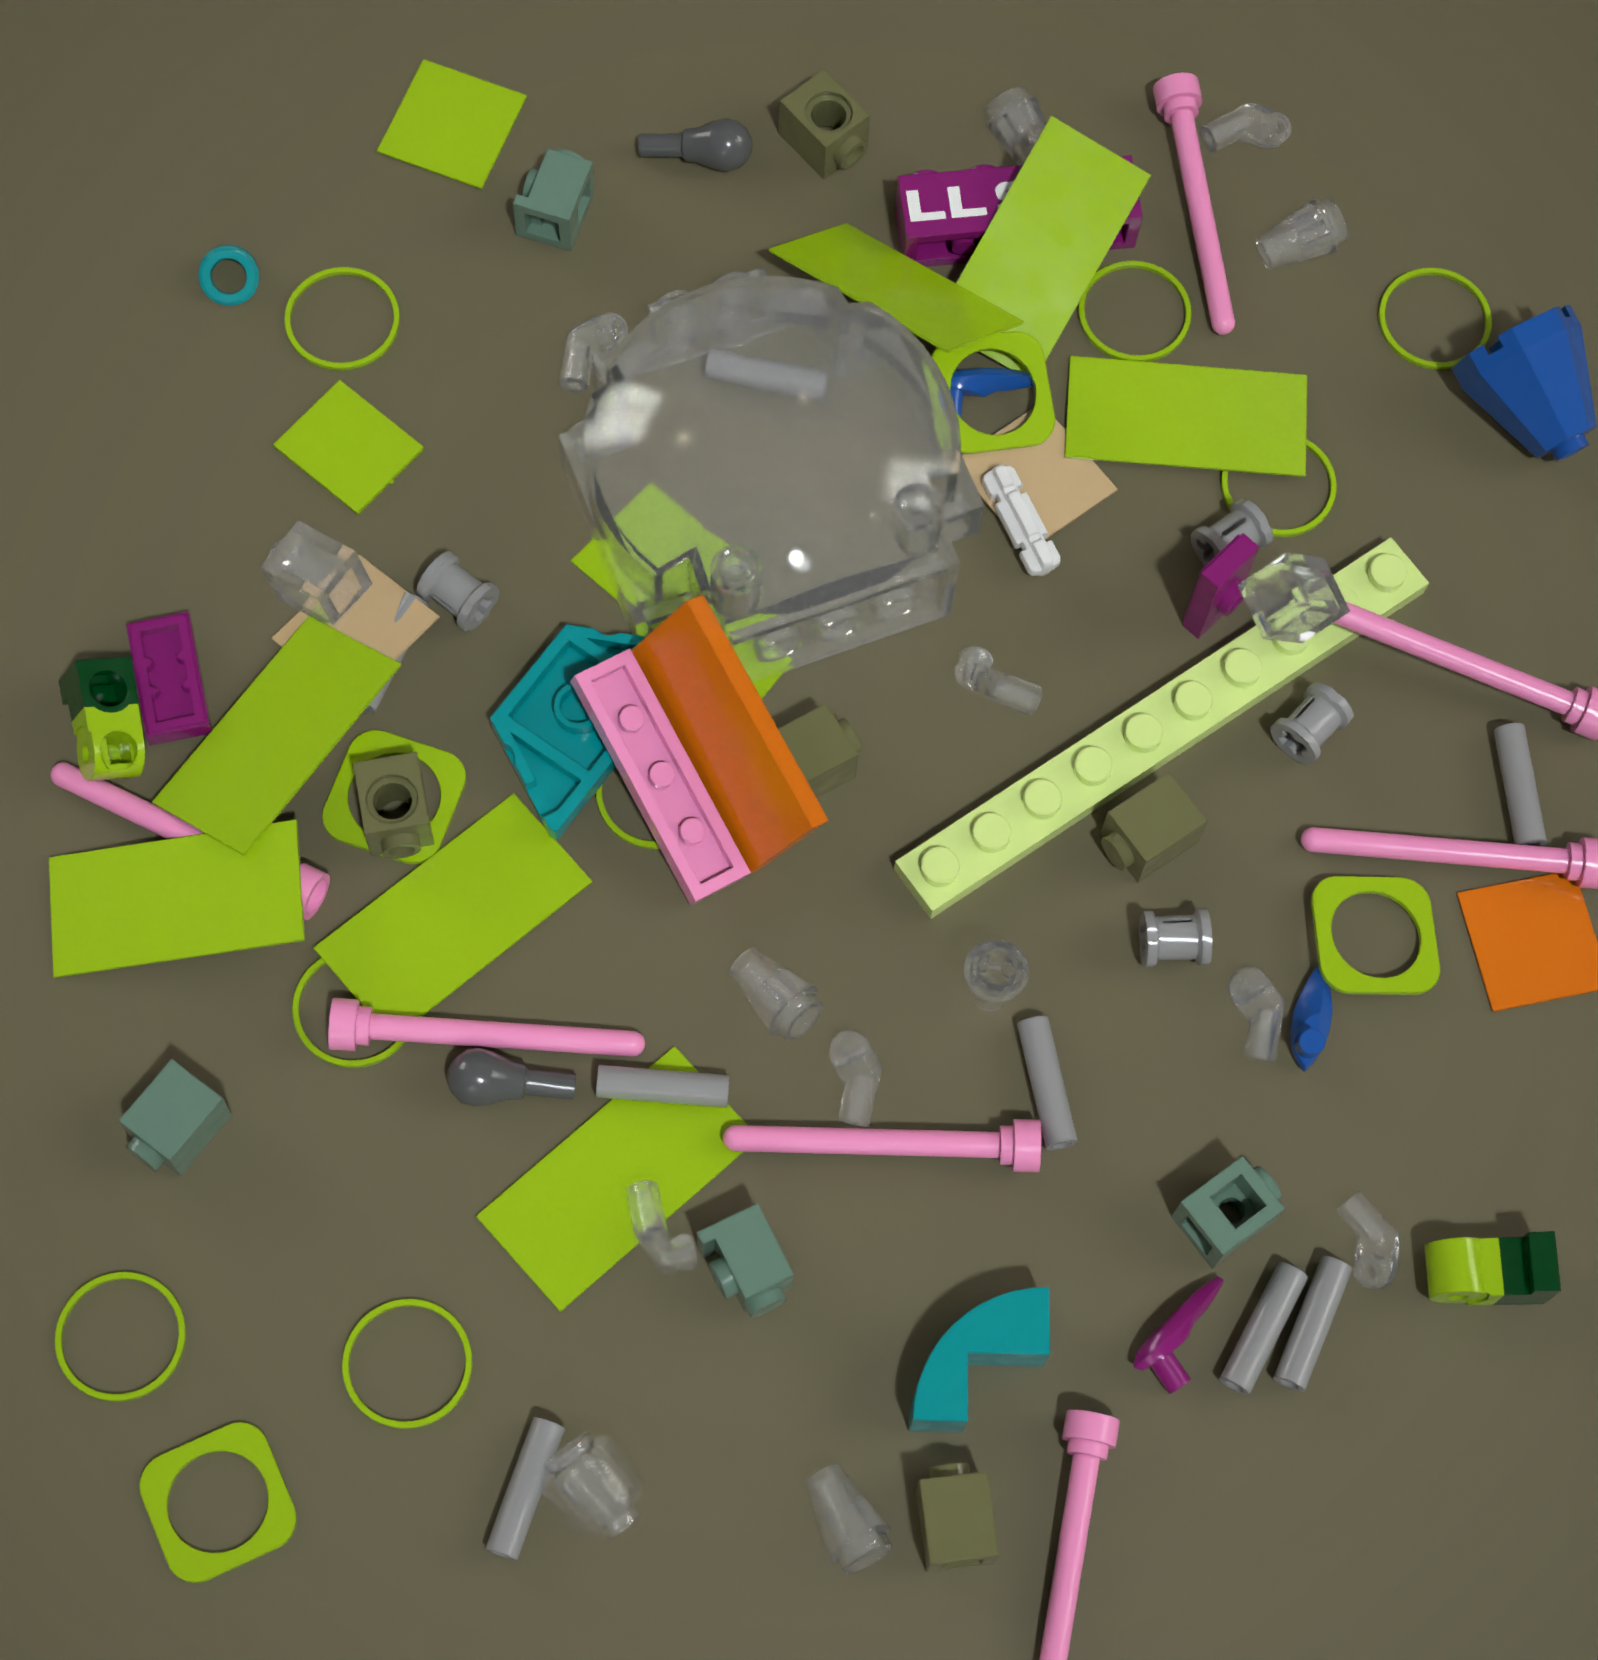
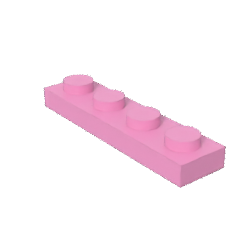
(660, 776)

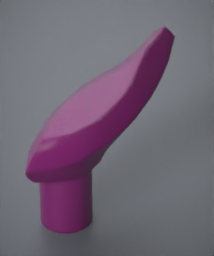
(1159, 1346)

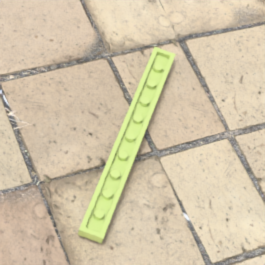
(1141, 741)

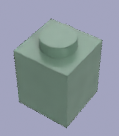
(173, 1119)

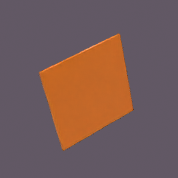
(1531, 940)

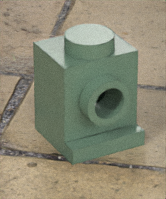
(555, 199)
(1208, 1228)
(747, 1261)

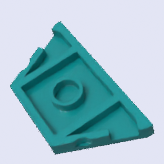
(550, 731)

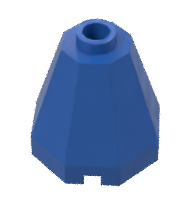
(1535, 383)

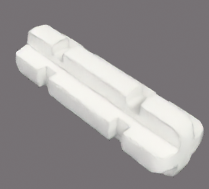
(1021, 520)

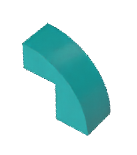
(999, 1332)

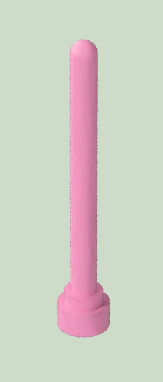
(1178, 101)
(1577, 706)
(153, 818)
(1576, 861)
(358, 1025)
(1012, 1145)
(1088, 1440)

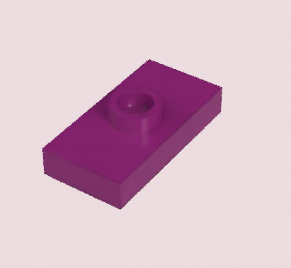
(1217, 585)
(169, 678)

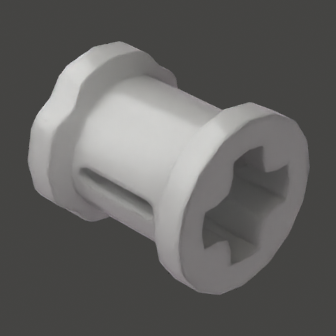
(1243, 518)
(457, 591)
(1311, 723)
(1175, 937)

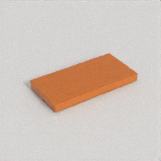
(728, 734)

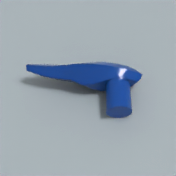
(984, 382)
(1311, 1020)

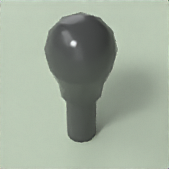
(718, 145)
(487, 1078)

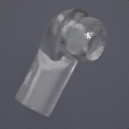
(652, 1232)

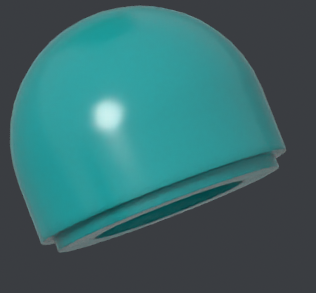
(221, 253)

